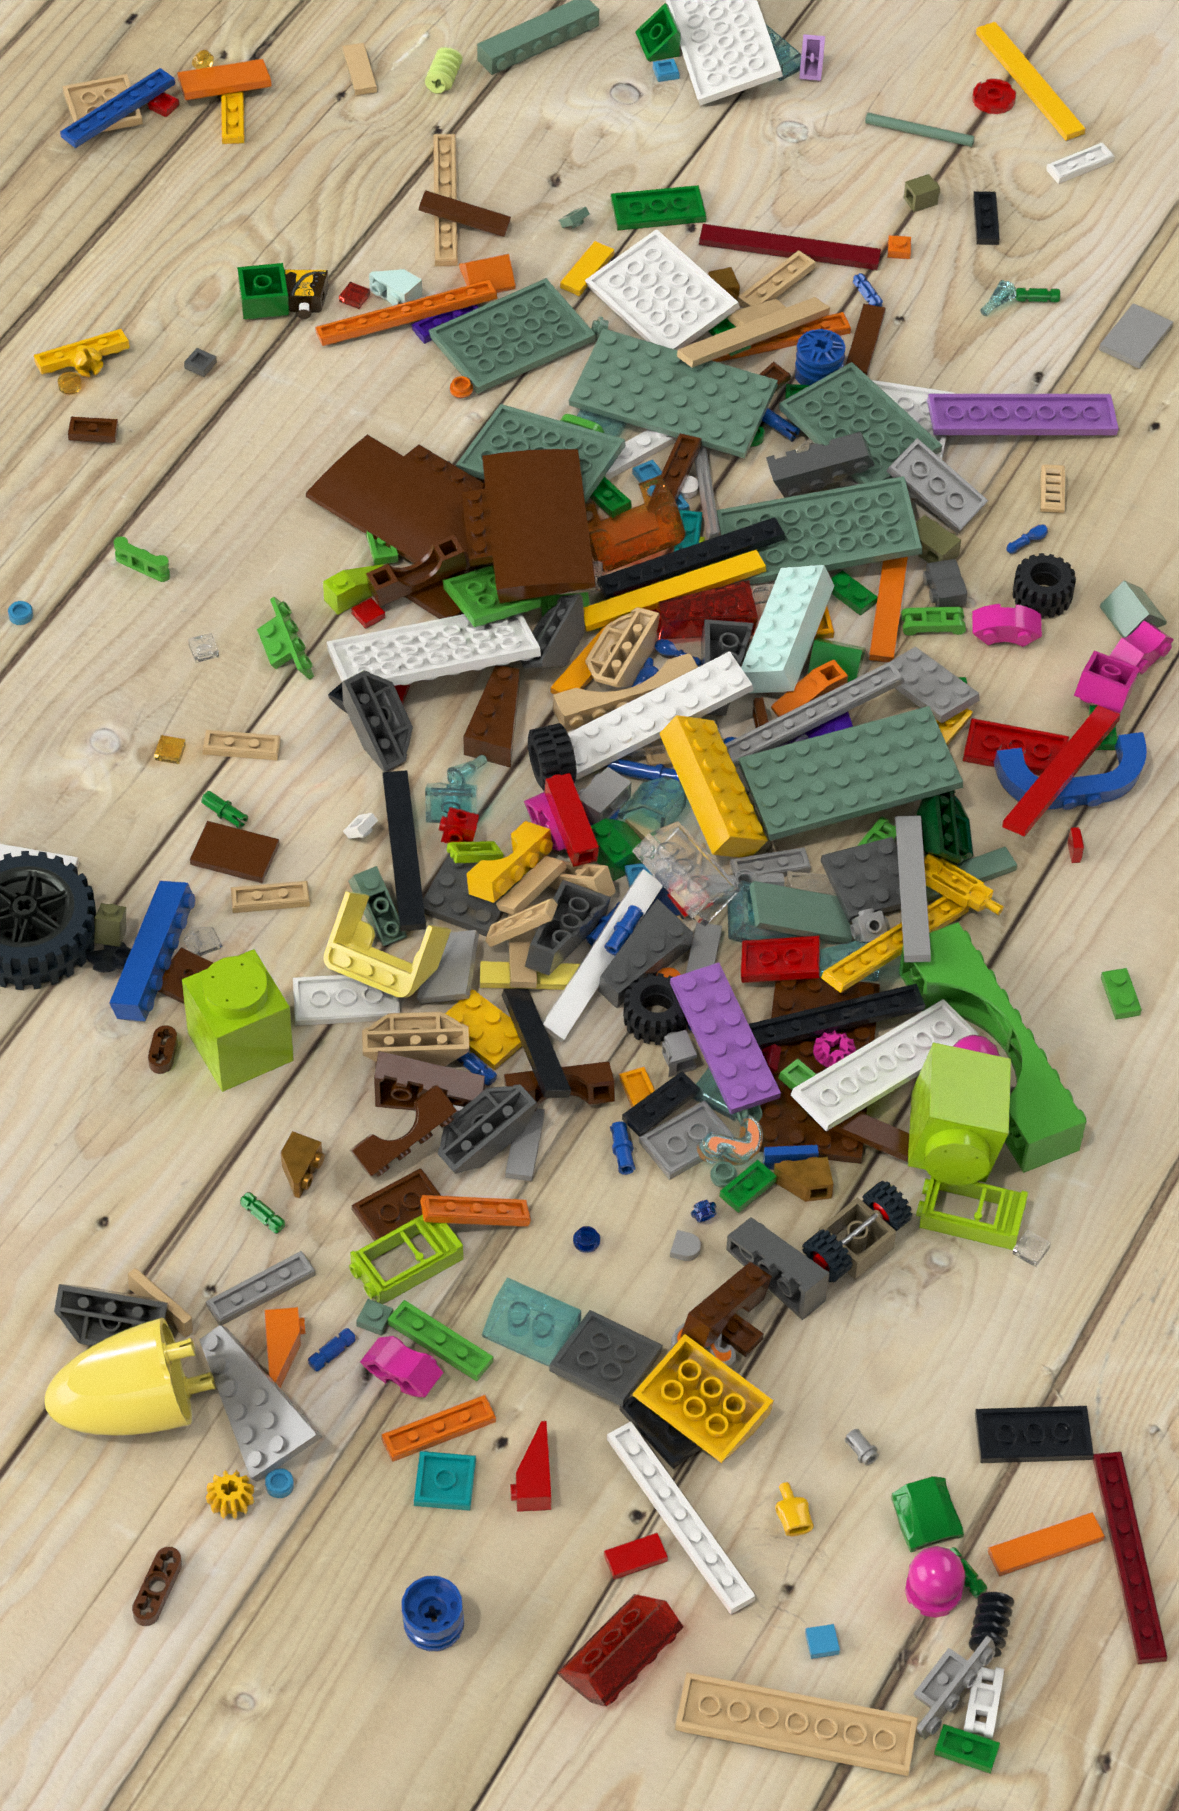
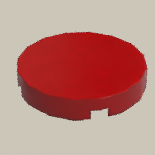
(994, 96)

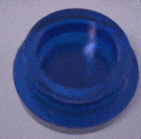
(704, 1211)
(586, 1239)

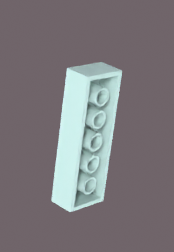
(787, 628)

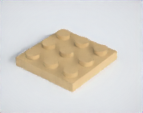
(89, 95)

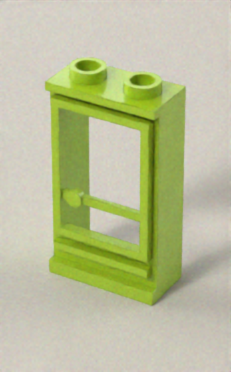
(1007, 1219)
(438, 1235)

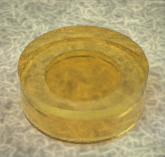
(202, 59)
(69, 383)

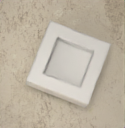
(360, 826)

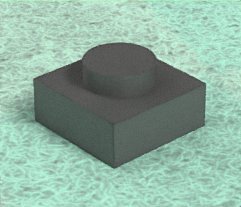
(200, 362)

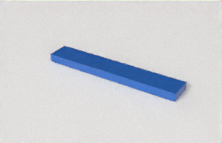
(117, 108)

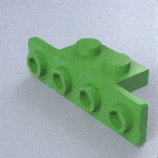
(281, 640)

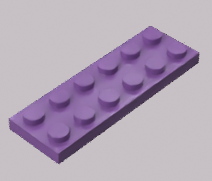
(725, 1038)

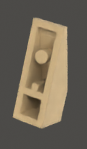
(588, 876)

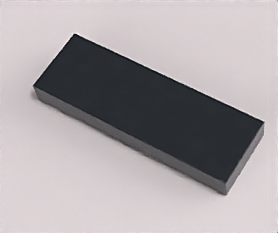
(986, 218)
(660, 1103)

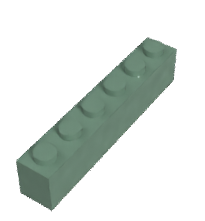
(537, 35)

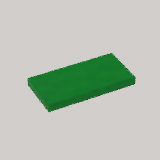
(658, 207)

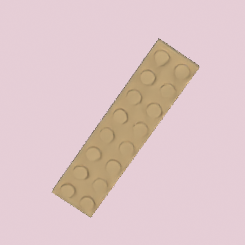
(796, 1724)

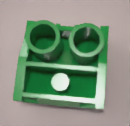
(926, 1512)

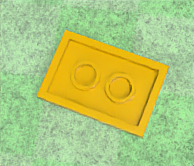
(490, 1029)

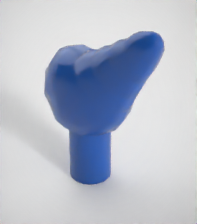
(646, 672)

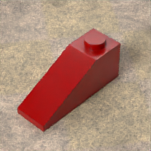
(533, 1482)

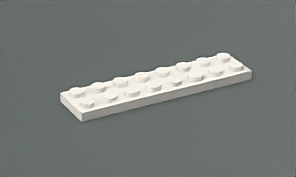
(645, 717)
(879, 1066)

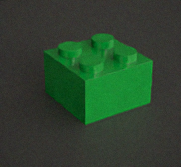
(263, 291)

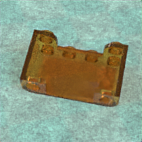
(638, 530)

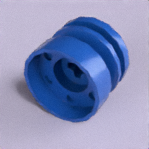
(818, 355)
(430, 1598)

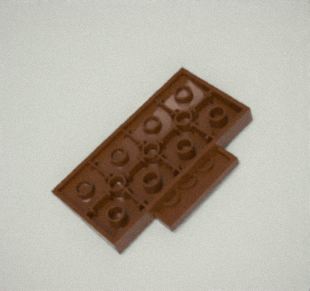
(398, 497)
(531, 524)

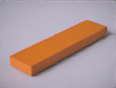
(475, 1210)
(438, 1428)
(1045, 1544)

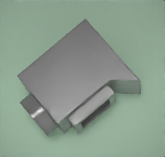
(678, 1052)

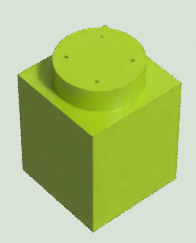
(238, 1019)
(959, 1114)

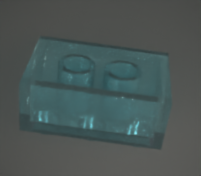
(530, 1322)

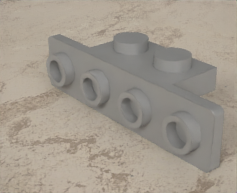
(947, 1681)

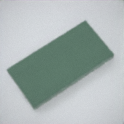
(799, 912)

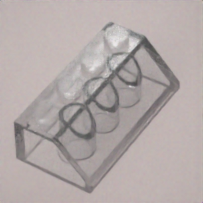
(686, 871)

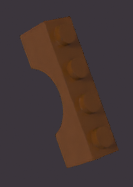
(441, 561)
(587, 1081)
(431, 1110)
(710, 1317)

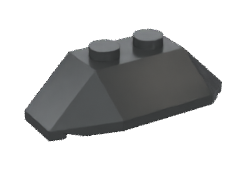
(558, 633)
(378, 718)
(485, 1127)
(101, 1313)

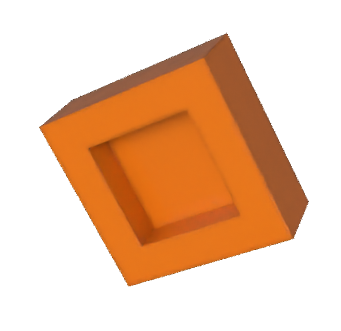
(899, 247)

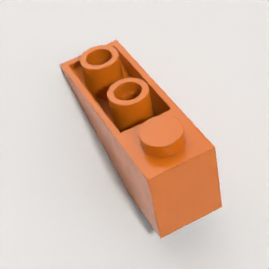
(815, 684)

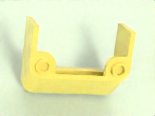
(352, 952)

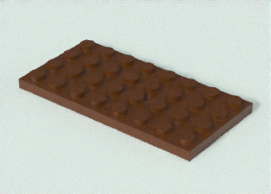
(784, 1119)

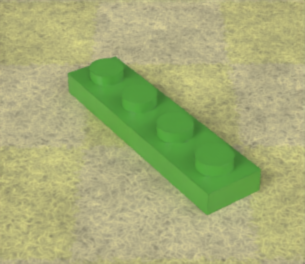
(440, 1340)

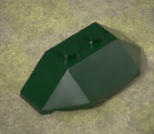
(945, 828)

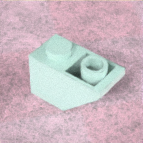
(395, 286)

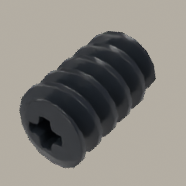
(991, 1620)

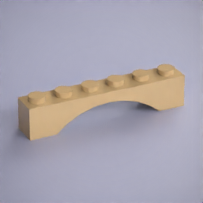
(582, 706)

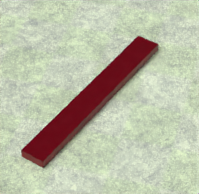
(788, 245)
(1129, 1558)

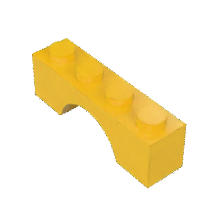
(495, 877)

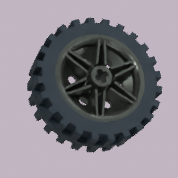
(30, 897)

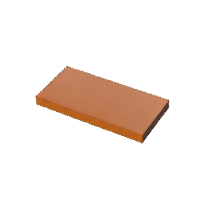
(224, 79)

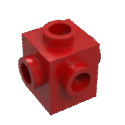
(458, 826)

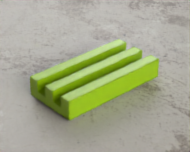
(474, 851)

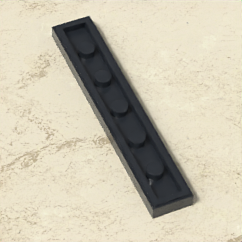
(536, 1043)

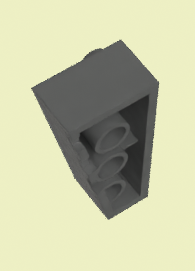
(820, 465)
(794, 1278)

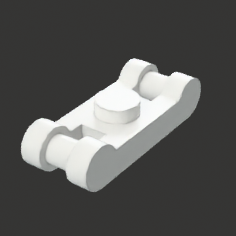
(984, 1701)

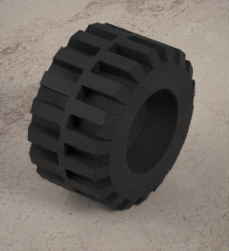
(1049, 572)
(551, 753)
(648, 1024)

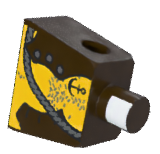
(306, 291)

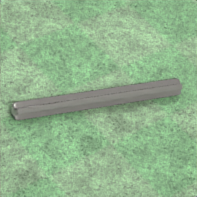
(707, 494)

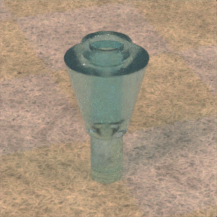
(1003, 293)
(464, 772)

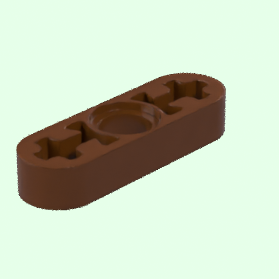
(158, 1598)

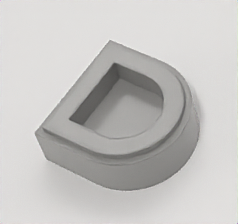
(685, 1246)

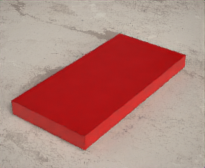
(989, 737)

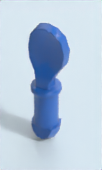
(1034, 534)
(667, 648)

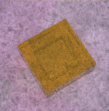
(170, 749)

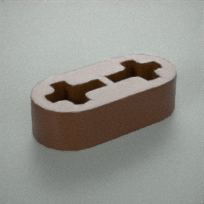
(157, 1048)

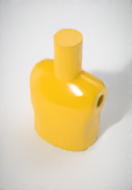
(793, 1512)

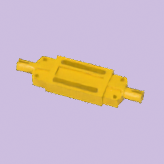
(959, 885)

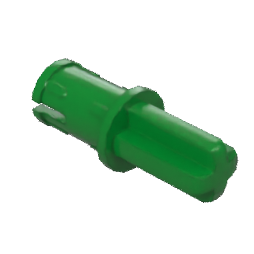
(224, 809)

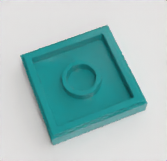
(445, 1480)

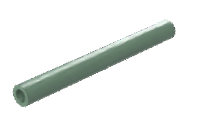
(919, 129)

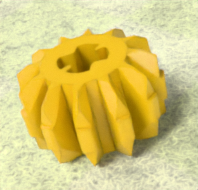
(230, 1494)

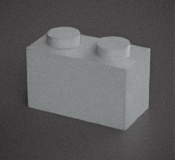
(605, 795)

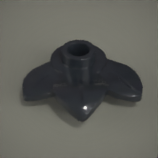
(109, 958)

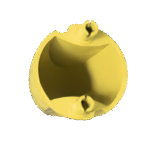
(127, 1384)

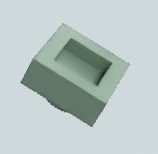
(574, 218)
(374, 1317)

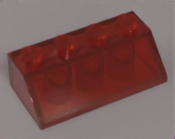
(621, 1649)

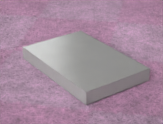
(1136, 335)
(455, 970)
(676, 1141)

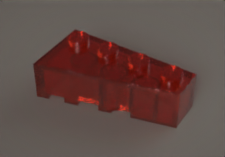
(686, 614)

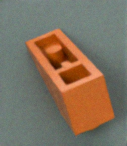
(283, 1340)

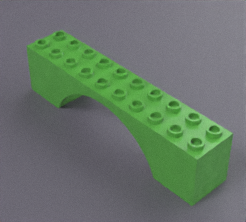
(1041, 1111)

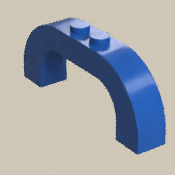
(1081, 790)

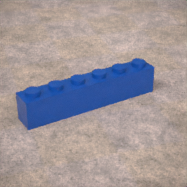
(152, 951)

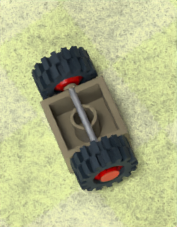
(859, 1233)

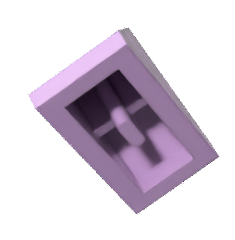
(812, 57)

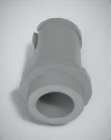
(866, 1453)

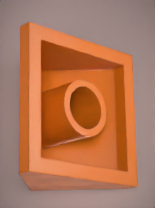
(496, 269)

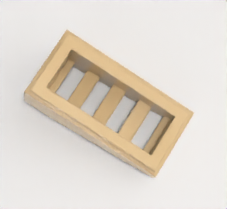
(1052, 475)

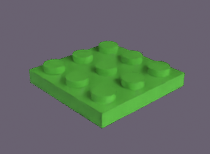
(478, 598)

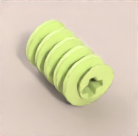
(443, 70)

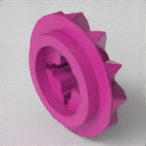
(822, 1048)

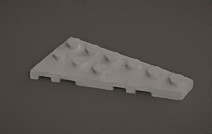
(258, 1410)

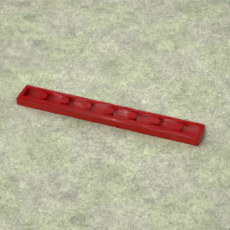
(1061, 771)

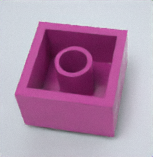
(1106, 682)

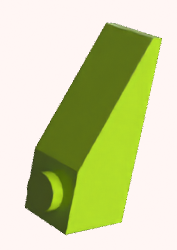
(347, 588)

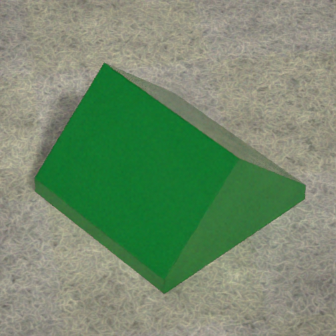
(660, 35)
(847, 656)

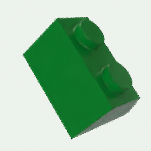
(615, 845)

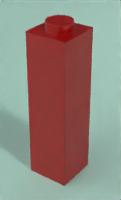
(571, 819)

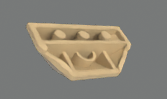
(623, 648)
(418, 1036)

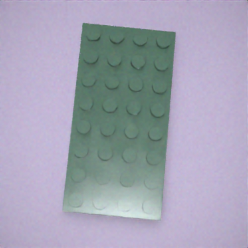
(663, 394)
(833, 527)
(850, 773)

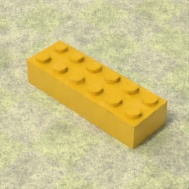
(713, 787)

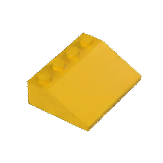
(704, 1399)

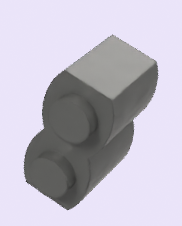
(945, 584)

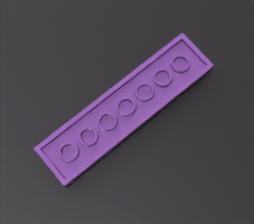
(1022, 414)

